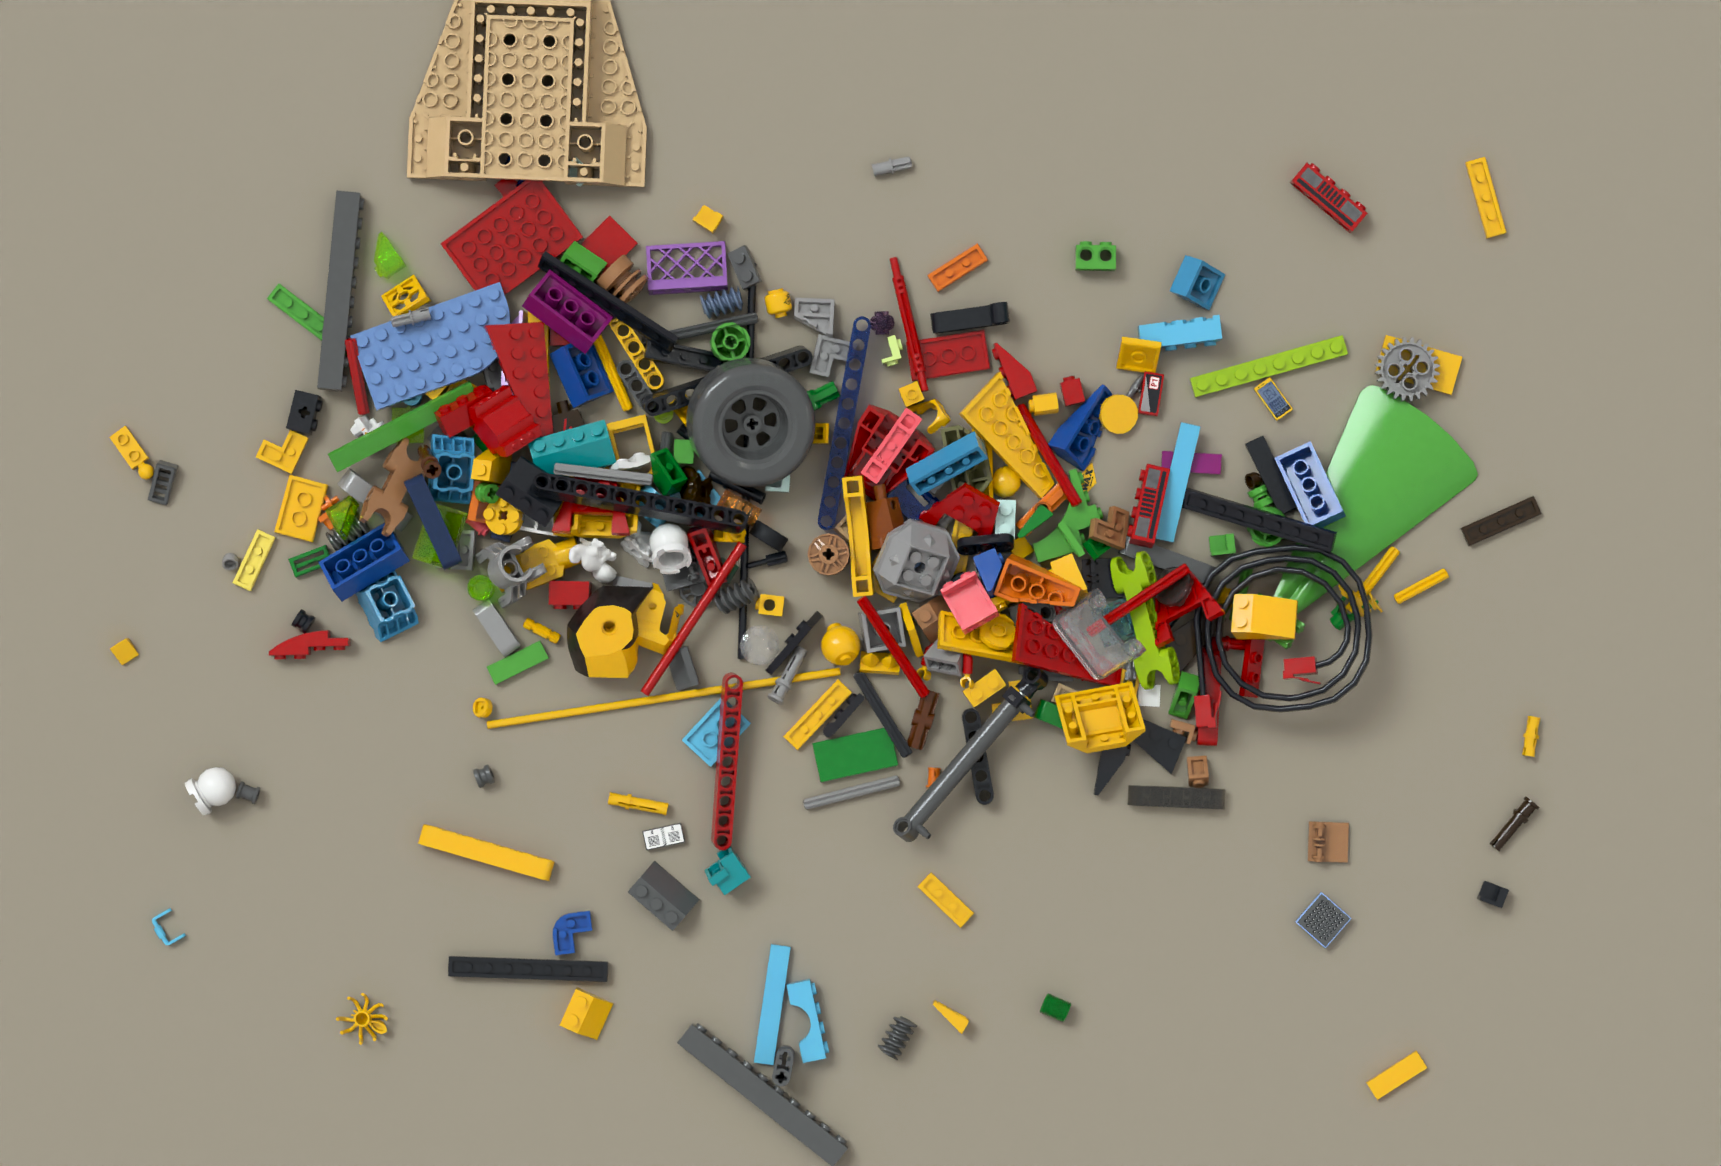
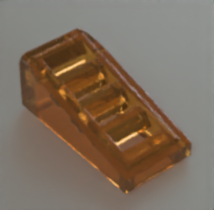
(729, 500)

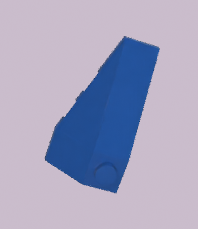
(1078, 434)

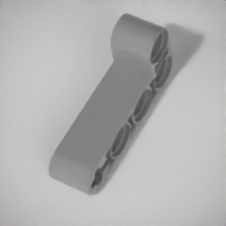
(359, 488)

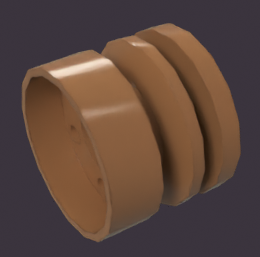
(621, 280)
(837, 562)

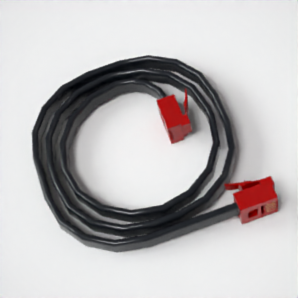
(1294, 666)

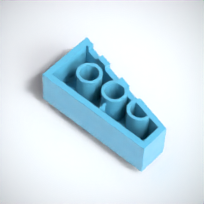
(1183, 332)

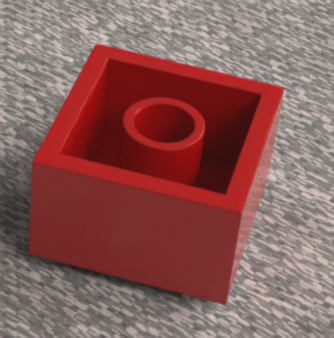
(569, 593)

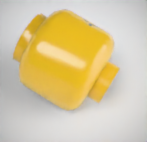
(778, 302)

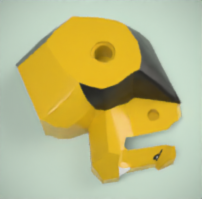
(613, 625)

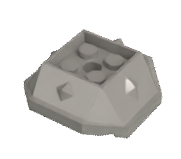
(904, 549)

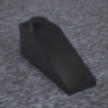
(1109, 763)

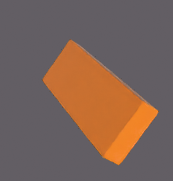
(957, 267)

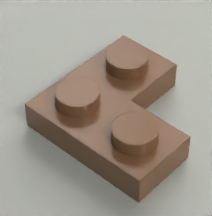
(1113, 531)

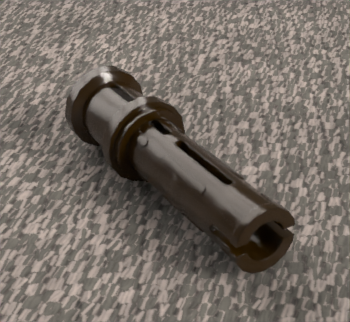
(1519, 816)

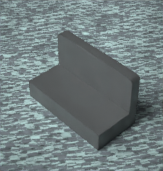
(683, 670)

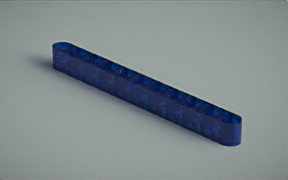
(843, 413)

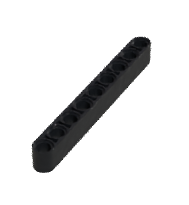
(680, 390)

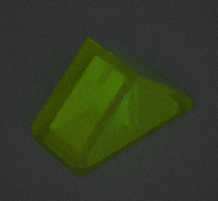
(343, 515)

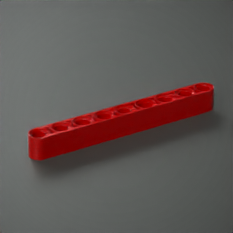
(730, 770)

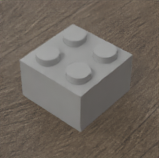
(892, 619)

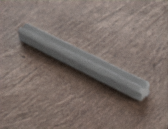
(603, 474)
(851, 792)

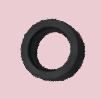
(768, 536)

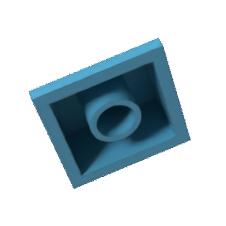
(1197, 282)

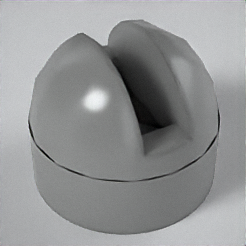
(230, 561)

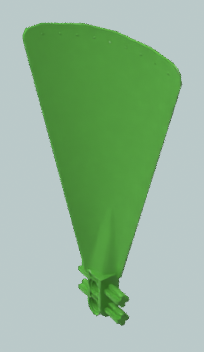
(1388, 477)

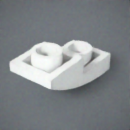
(632, 464)

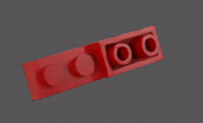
(301, 645)

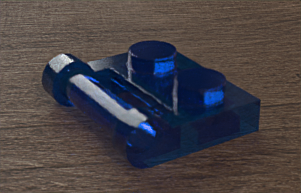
(908, 503)

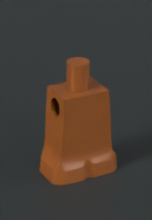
(883, 516)

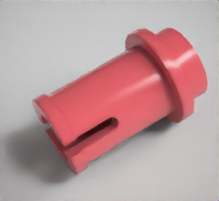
(481, 528)

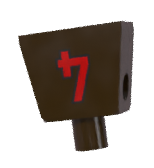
(566, 419)

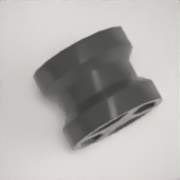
(484, 776)

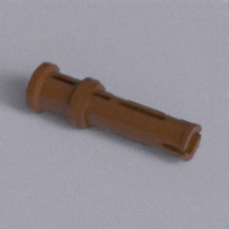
(429, 462)

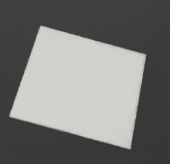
(1149, 697)

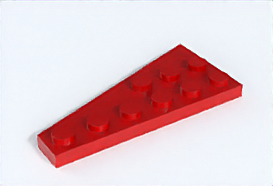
(524, 365)
(1042, 647)

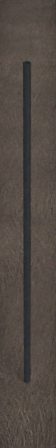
(744, 557)

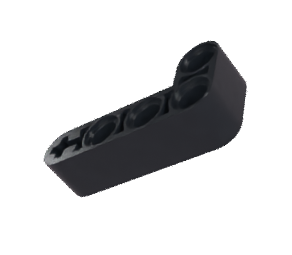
(970, 318)

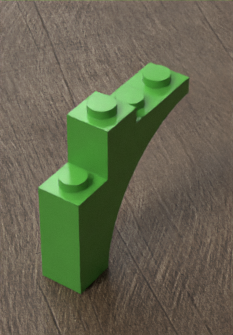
(1076, 519)

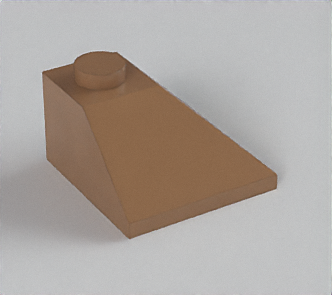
(927, 617)

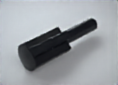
(770, 560)

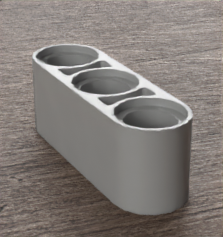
(497, 628)

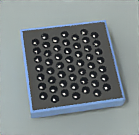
(1323, 920)

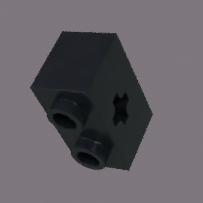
(296, 420)

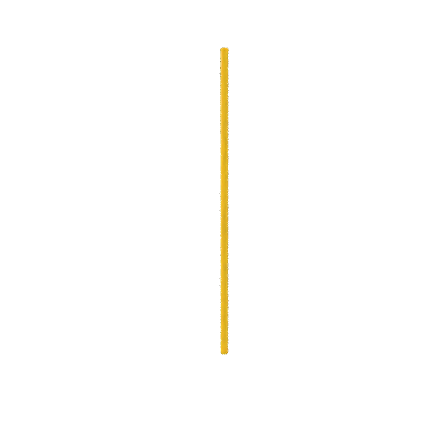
(653, 699)

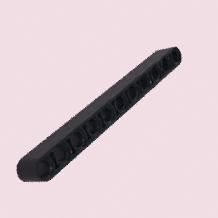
(629, 505)

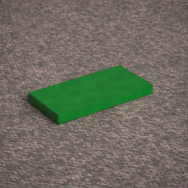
(854, 754)

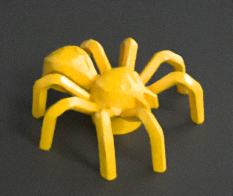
(363, 1018)

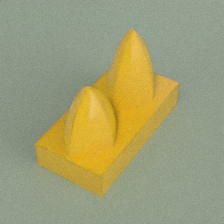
(878, 663)

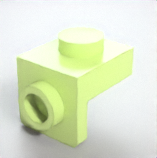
(895, 347)

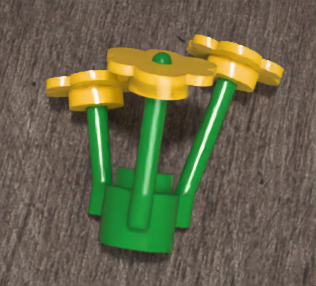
(1337, 620)

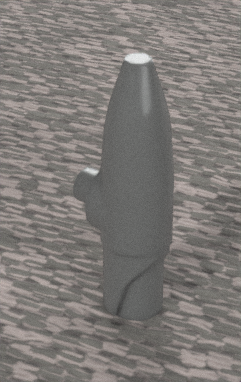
(1135, 386)

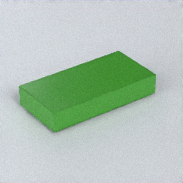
(1070, 538)

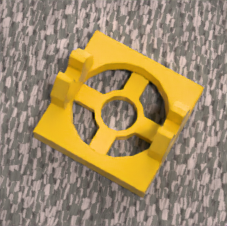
(401, 289)

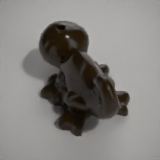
(695, 489)

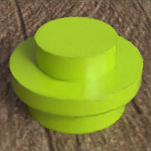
(664, 418)

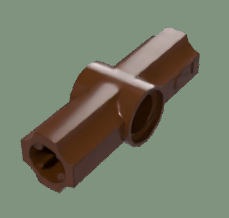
(922, 720)

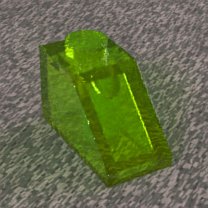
(387, 258)

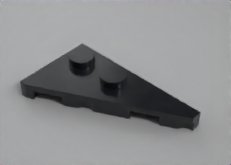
(793, 640)

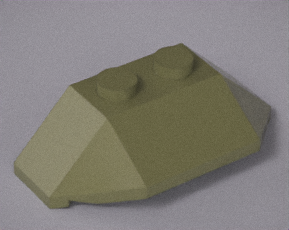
(978, 475)

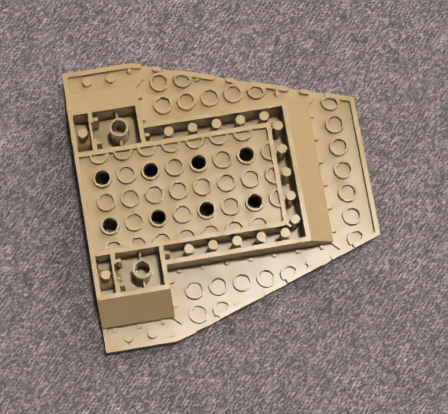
(591, 102)

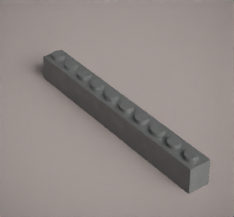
(339, 290)
(762, 1094)

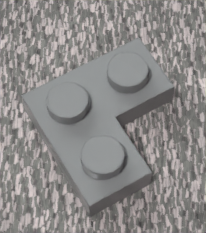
(825, 351)

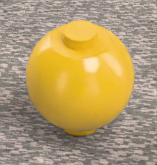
(840, 644)

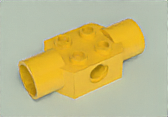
(553, 556)

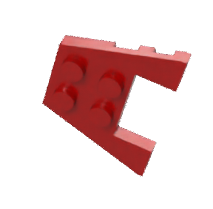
(966, 506)
(564, 519)
(1198, 597)

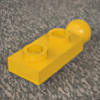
(132, 452)

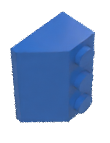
(581, 374)

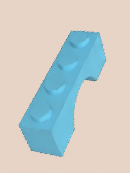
(802, 995)

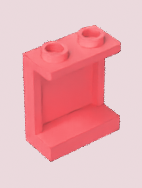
(969, 602)

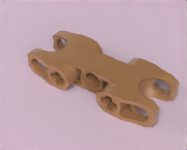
(389, 498)

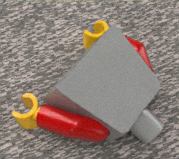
(946, 662)

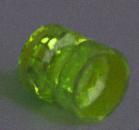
(481, 588)

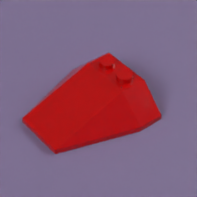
(869, 434)

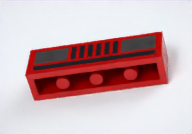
(1328, 197)
(1149, 505)

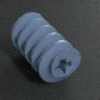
(722, 302)

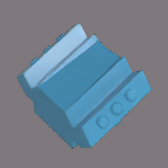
(456, 464)
(388, 606)

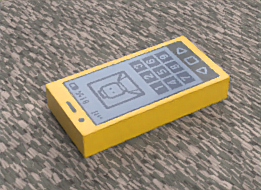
(1273, 399)

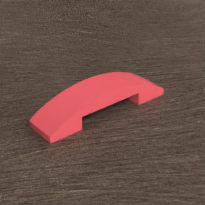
(891, 445)

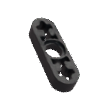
(973, 544)

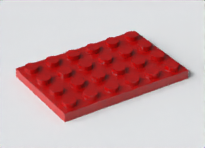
(511, 237)

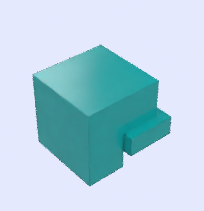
(727, 871)

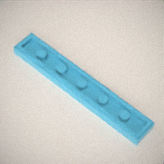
(1177, 481)
(772, 1004)

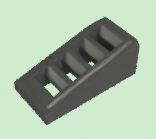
(167, 466)

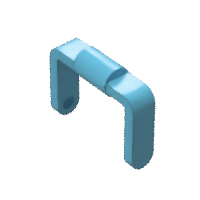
(160, 932)

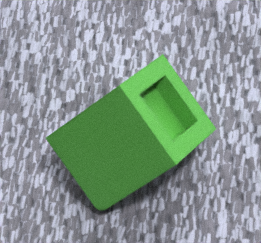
(683, 452)
(1222, 544)

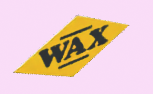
(1089, 478)

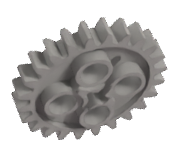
(1394, 358)

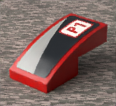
(1151, 394)

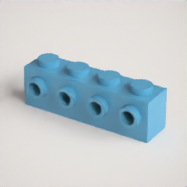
(946, 463)

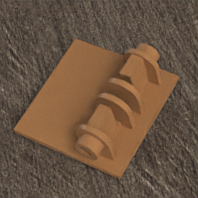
(1328, 842)

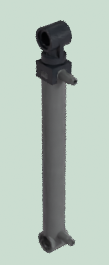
(970, 754)

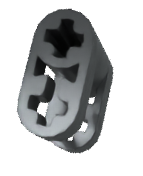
(783, 1068)

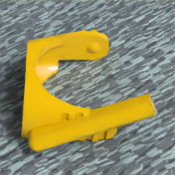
(942, 417)

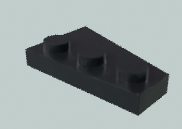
(1161, 744)

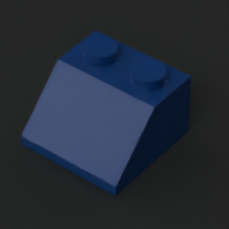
(989, 567)

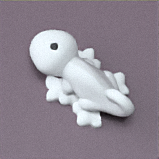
(638, 546)
(593, 559)

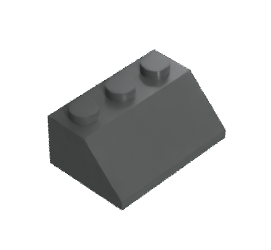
(663, 895)

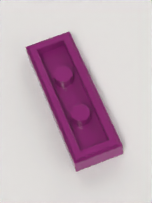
(1201, 462)

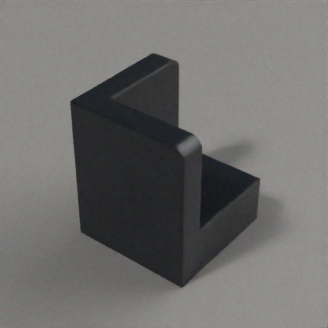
(1493, 894)

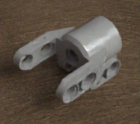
(516, 582)

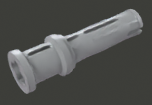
(783, 683)

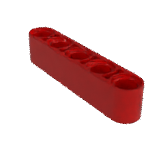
(1208, 736)

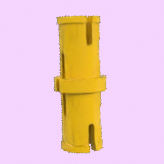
(1531, 736)

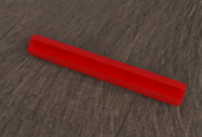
(357, 376)

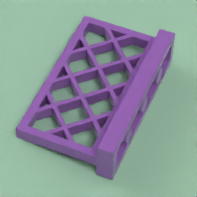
(683, 284)

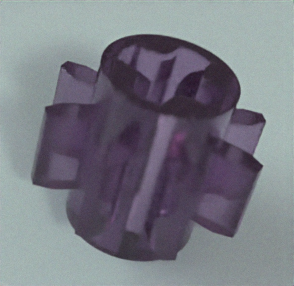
(882, 322)

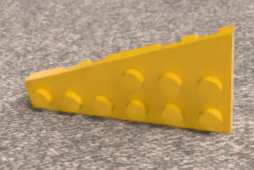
(1005, 431)

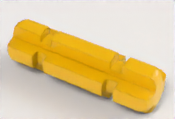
(541, 630)

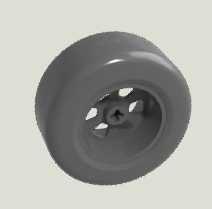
(788, 439)

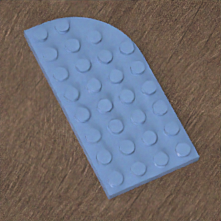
(434, 352)

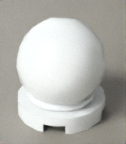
(669, 548)
(213, 788)

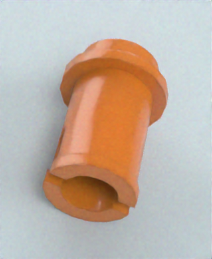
(933, 773)

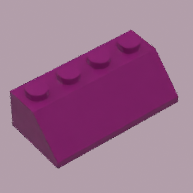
(567, 311)

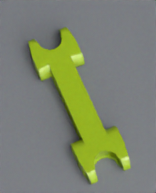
(1144, 620)

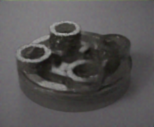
(1175, 593)

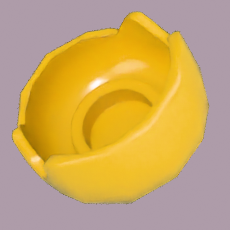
(1005, 482)

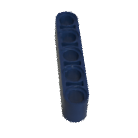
(433, 521)

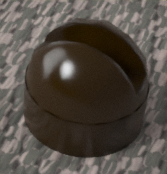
(1253, 480)

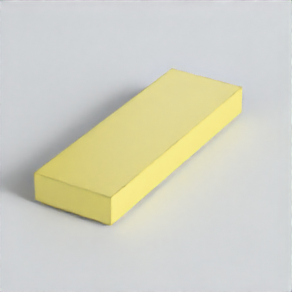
(254, 560)

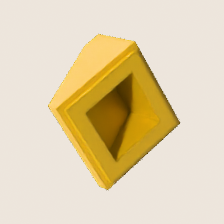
(1022, 547)
(124, 651)

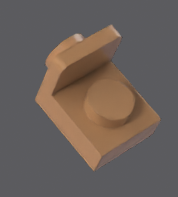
(1180, 727)
(1197, 771)

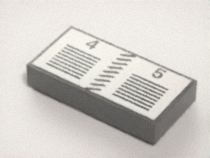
(663, 836)

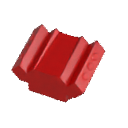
(503, 422)

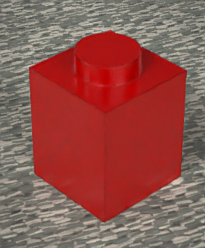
(1072, 391)

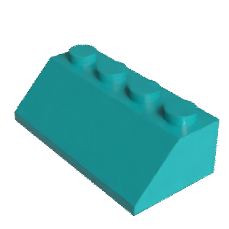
(582, 446)

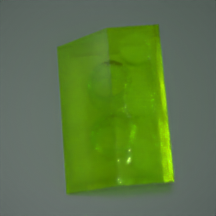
(454, 522)

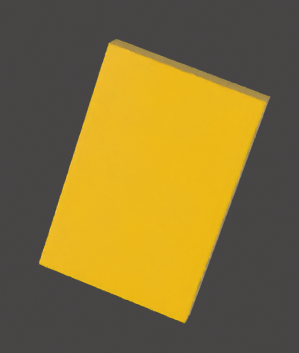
(301, 508)

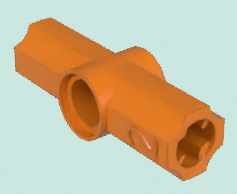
(1051, 500)

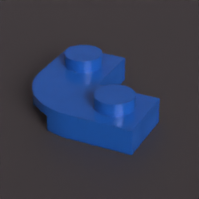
(564, 930)

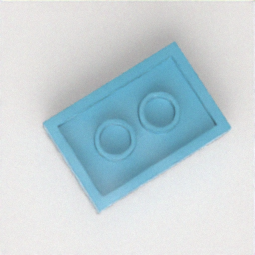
(704, 735)

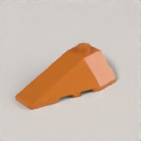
(1030, 583)

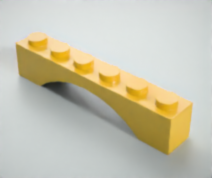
(858, 535)

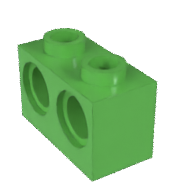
(1095, 262)

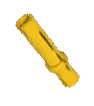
(637, 803)

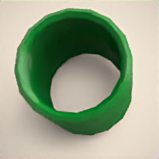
(1055, 1007)

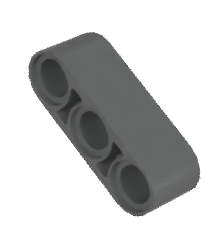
(633, 376)

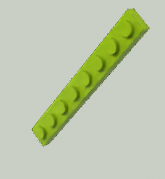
(1268, 366)

